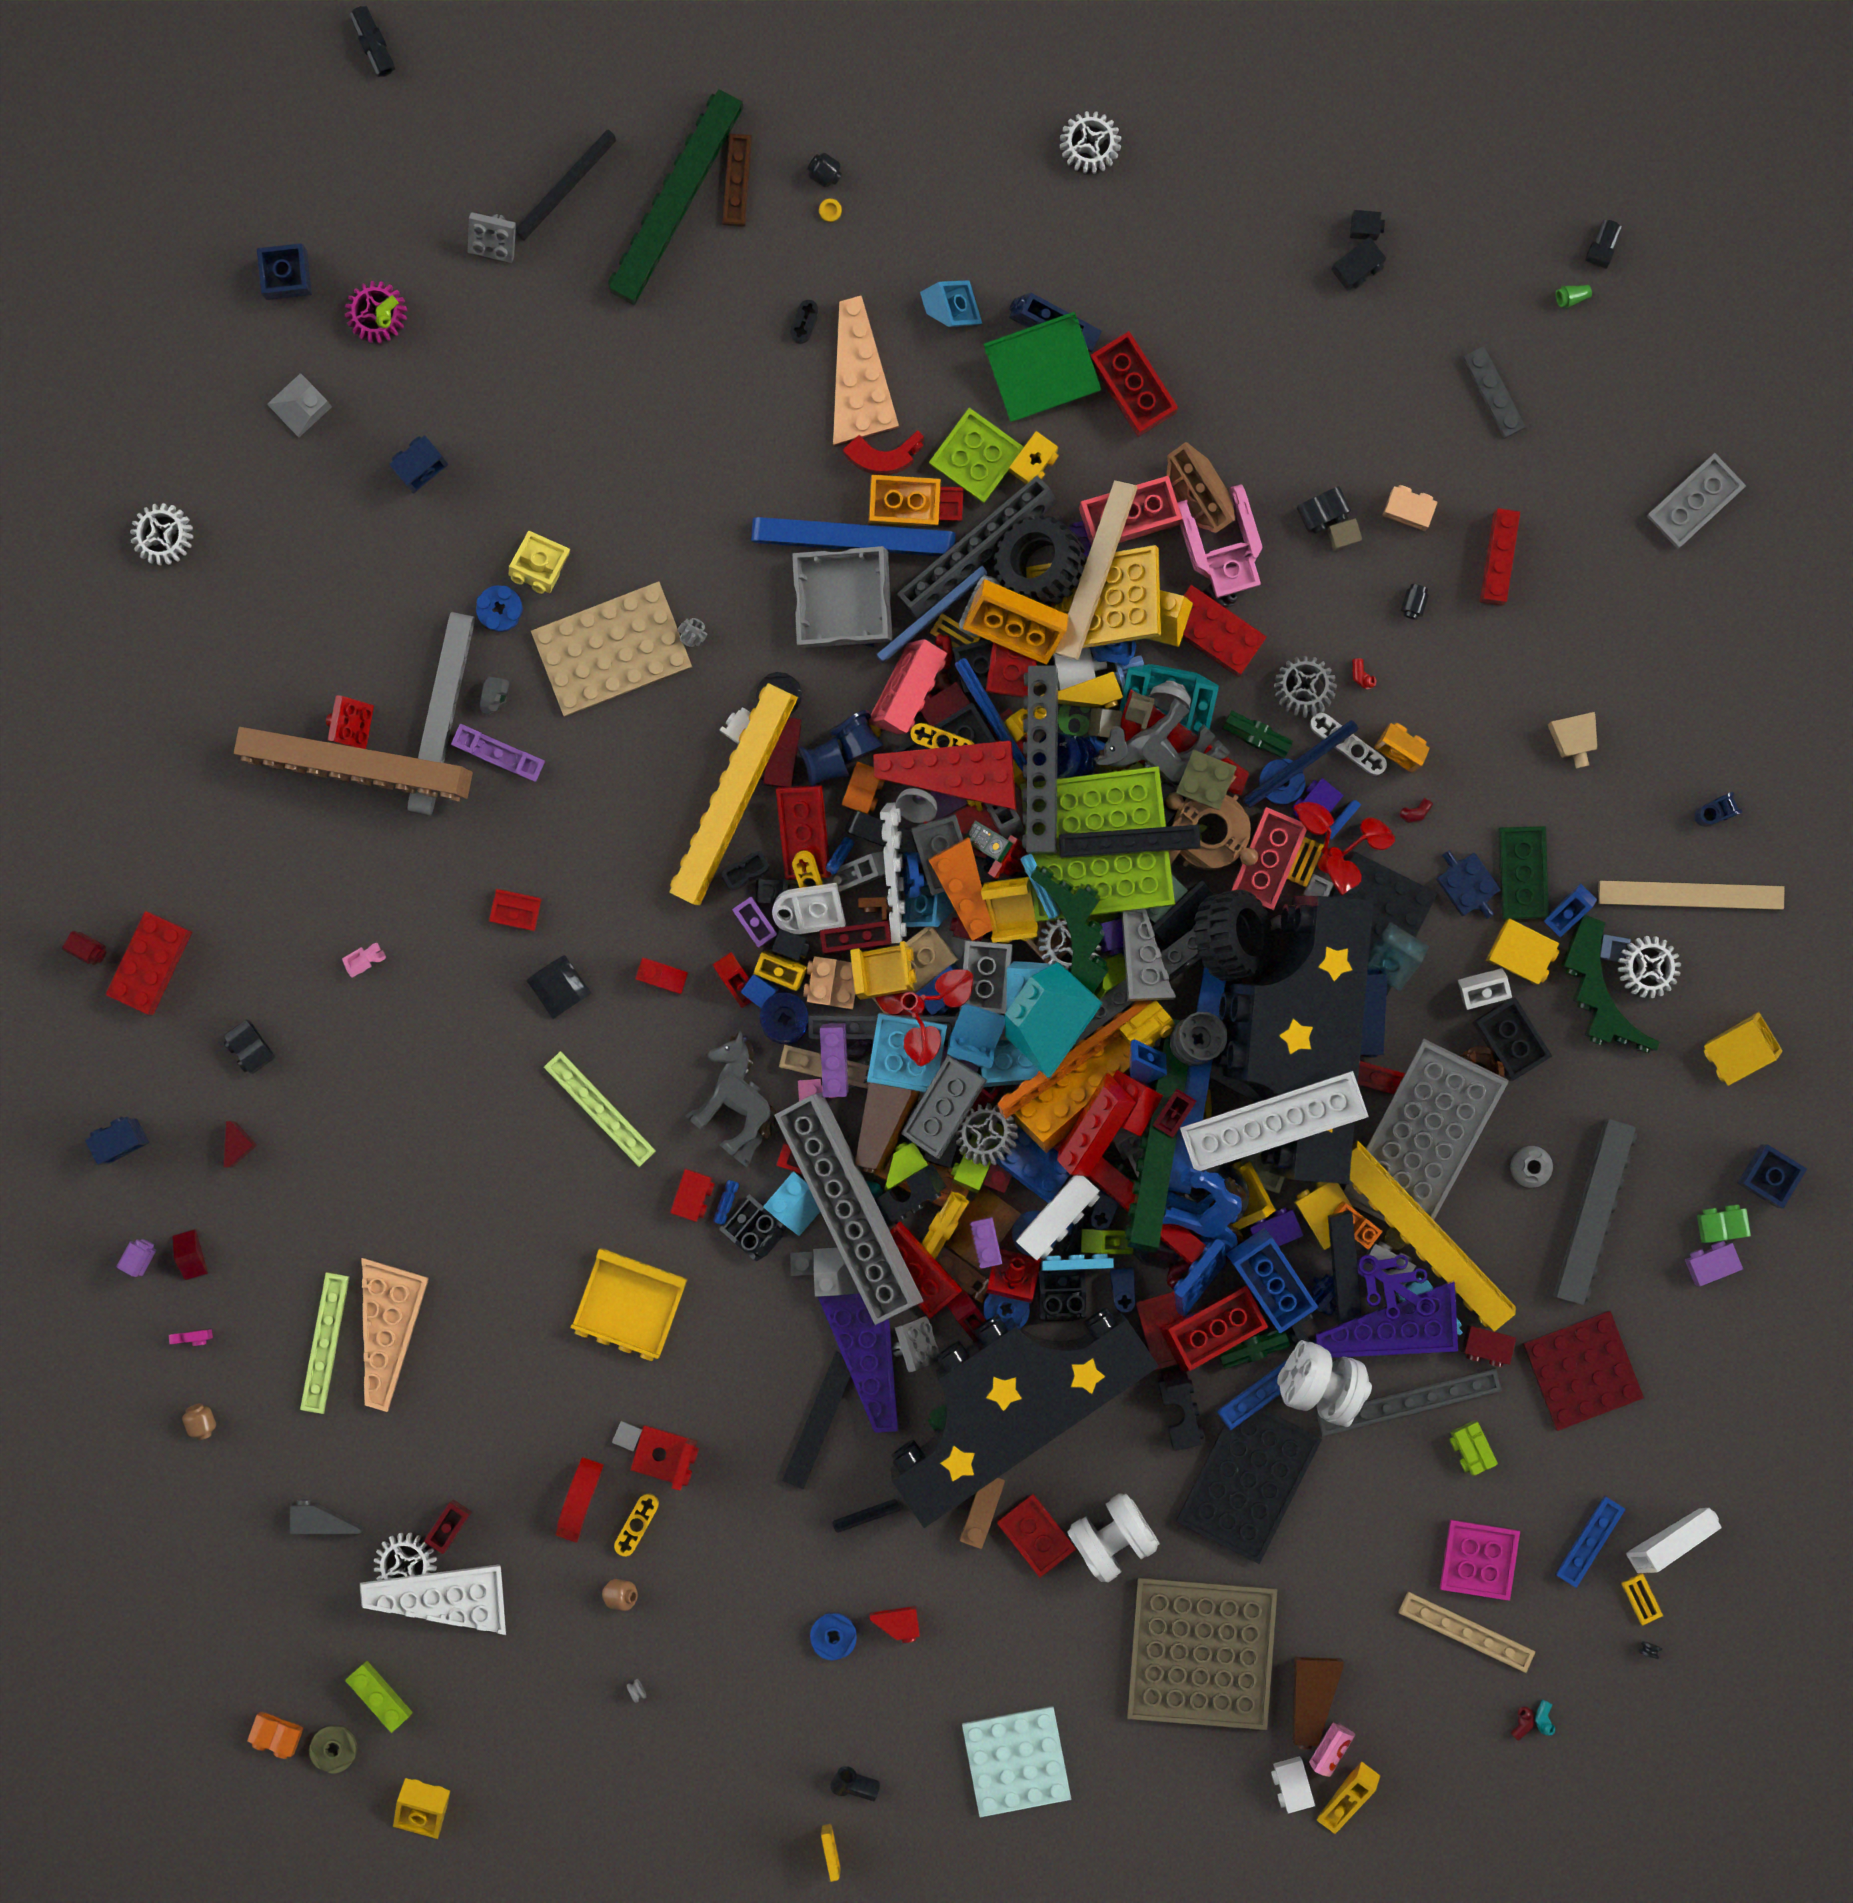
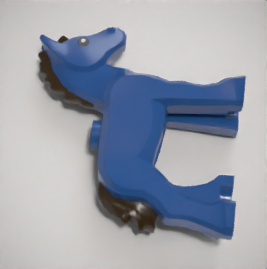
(1212, 1214)

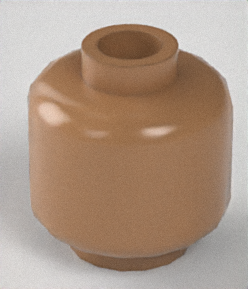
(199, 1421)
(620, 1594)

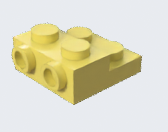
(538, 562)

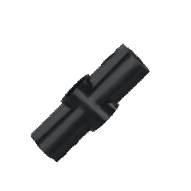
(372, 41)

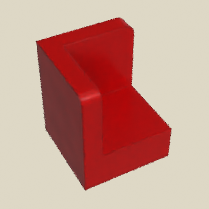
(787, 1159)

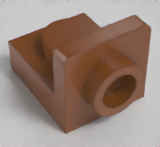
(871, 904)

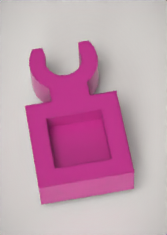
(196, 1337)

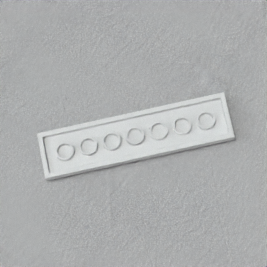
(1274, 1121)

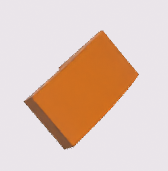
(1364, 1231)

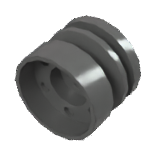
(1210, 1038)

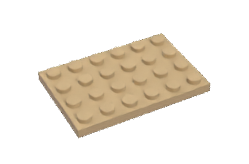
(611, 649)

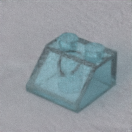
(1398, 954)

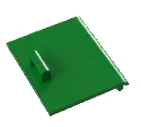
(1042, 366)

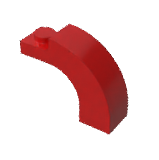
(882, 462)
(578, 1499)

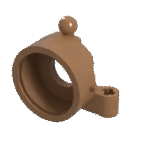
(1222, 854)

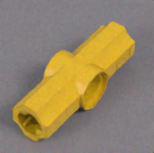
(944, 1223)

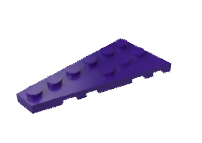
(1409, 1334)
(867, 1356)

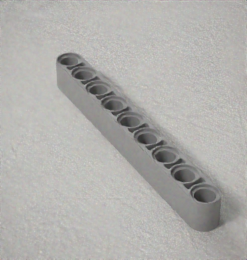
(444, 700)

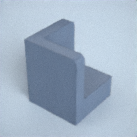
(1612, 947)

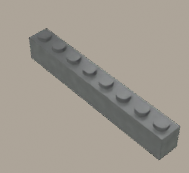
(1594, 1212)

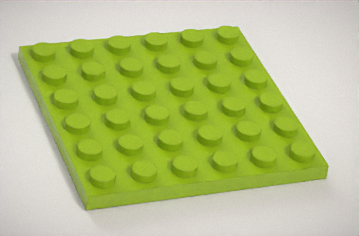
(1108, 804)

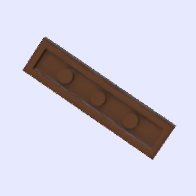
(737, 180)

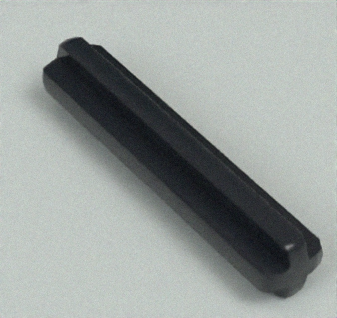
(866, 1515)

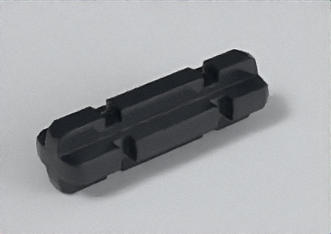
(1076, 1235)

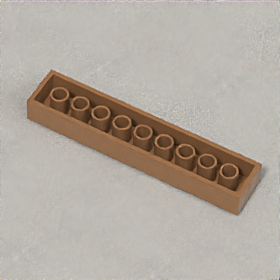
(355, 763)

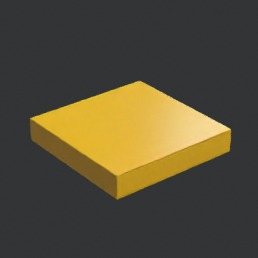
(830, 1852)

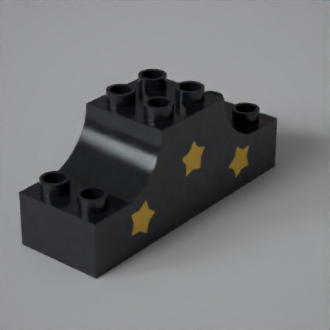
(1304, 1024)
(1009, 1401)

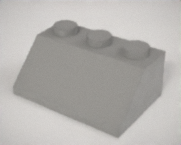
(989, 970)

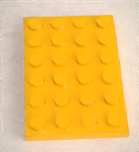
(1128, 601)

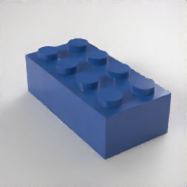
(1272, 1280)

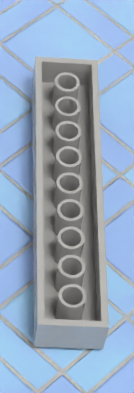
(848, 1208)

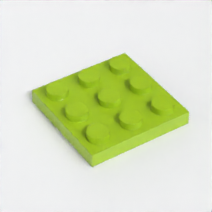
(976, 455)

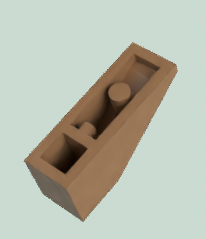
(981, 1514)

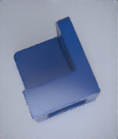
(759, 990)

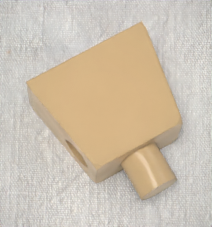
(1575, 737)

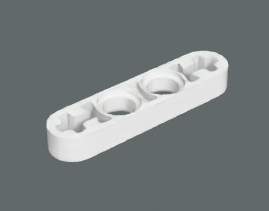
(1345, 747)

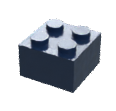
(284, 271)
(418, 463)
(116, 1141)
(1772, 1176)

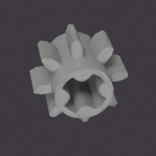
(692, 632)

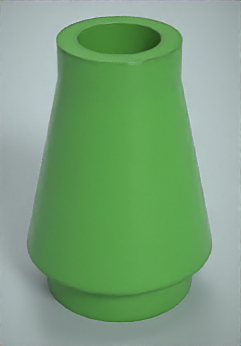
(1571, 295)

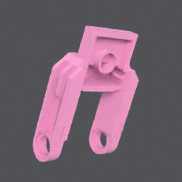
(1229, 567)

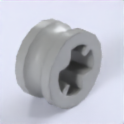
(636, 1690)

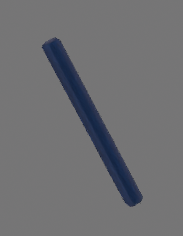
(1300, 764)

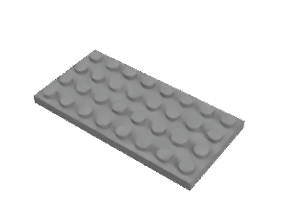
(1432, 1125)

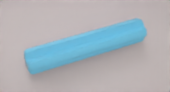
(1047, 901)

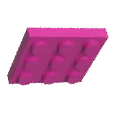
(1479, 1559)

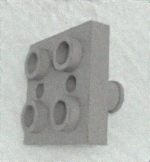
(493, 233)
(916, 1344)

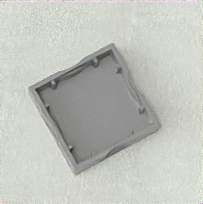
(842, 597)

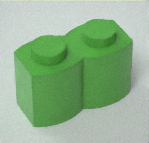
(1723, 1225)

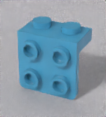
(975, 1035)

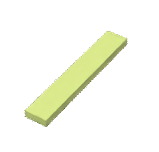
(600, 1109)
(324, 1343)

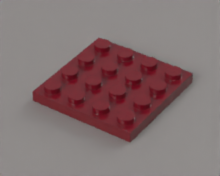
(1583, 1370)

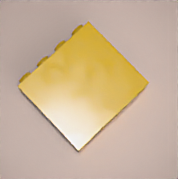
(629, 1304)

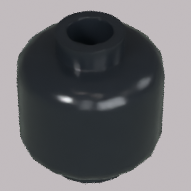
(824, 170)

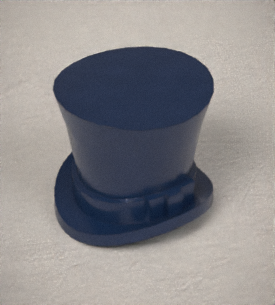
(856, 736)
(824, 762)

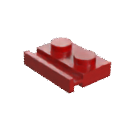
(951, 504)
(515, 910)

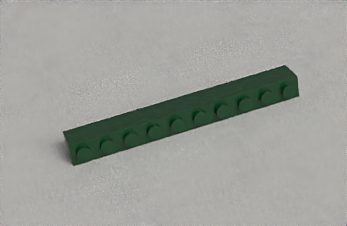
(676, 196)
(1156, 1162)

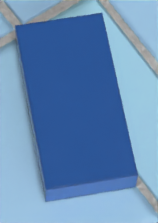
(1343, 818)

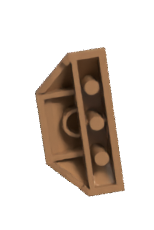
(1200, 485)

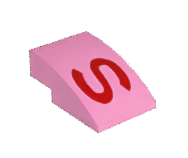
(1331, 1749)

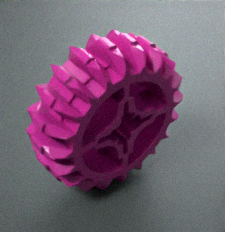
(366, 316)

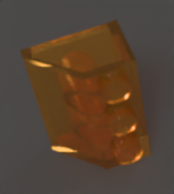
(983, 1206)

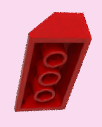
(1095, 1127)

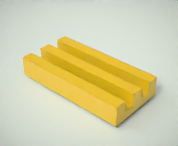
(938, 625)
(1312, 843)
(1633, 1581)

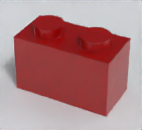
(692, 1195)

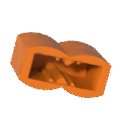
(862, 789)
(275, 1734)

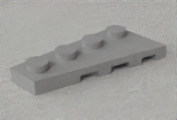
(1143, 962)

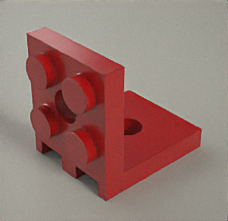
(679, 1455)

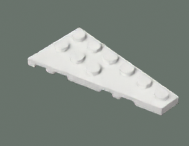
(893, 864)
(450, 1597)

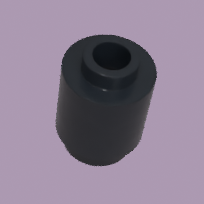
(1415, 601)

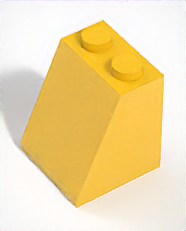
(1742, 1049)

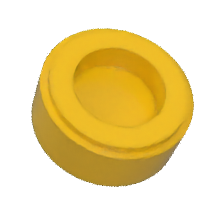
(830, 210)

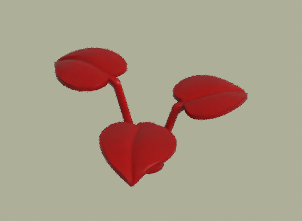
(1342, 873)
(924, 1042)

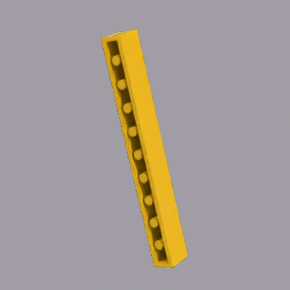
(733, 794)
(1428, 1239)

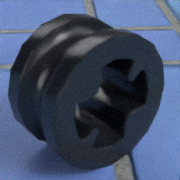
(1650, 1650)

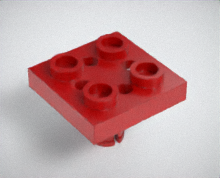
(346, 721)
(1015, 1268)

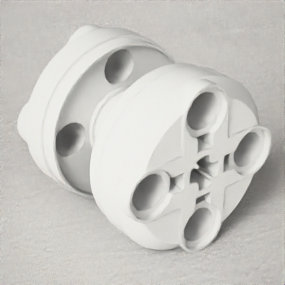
(1335, 1387)
(1101, 1545)

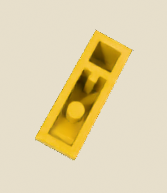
(1094, 693)
(1349, 1797)

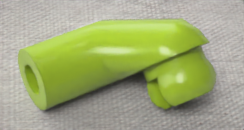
(383, 312)

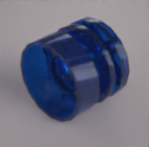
(1074, 756)
(793, 1008)

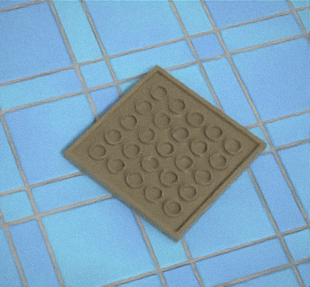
(1202, 1653)

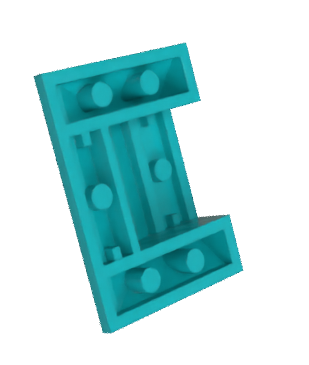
(1200, 689)
(1049, 1016)

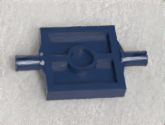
(1468, 884)

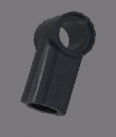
(1602, 249)
(854, 1784)

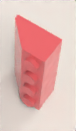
(908, 687)

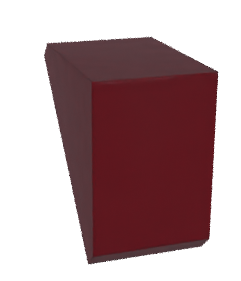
(1174, 1112)
(237, 1144)
(189, 1254)

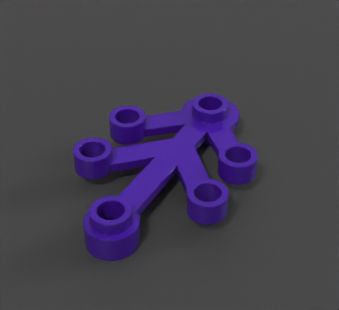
(1392, 1283)

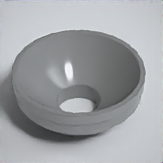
(1166, 693)
(914, 809)
(1519, 1166)

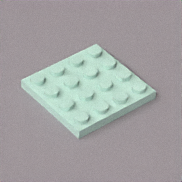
(1016, 1761)

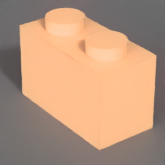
(1410, 507)

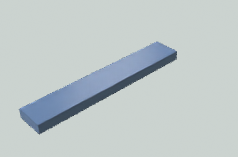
(931, 615)

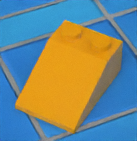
(903, 501)
(1402, 748)

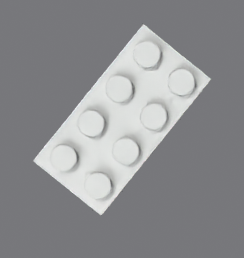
(1057, 1216)

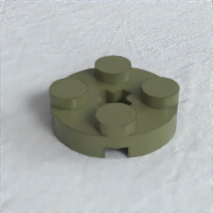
(328, 1761)

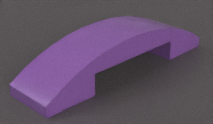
(497, 753)

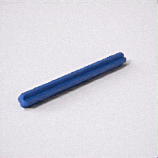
(988, 709)

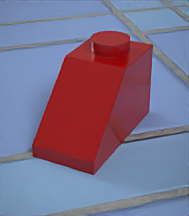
(661, 975)
(733, 977)
(898, 1623)

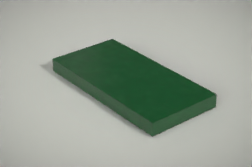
(1524, 872)

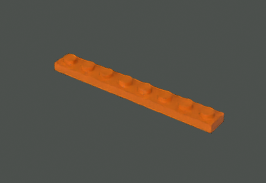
(1080, 1054)

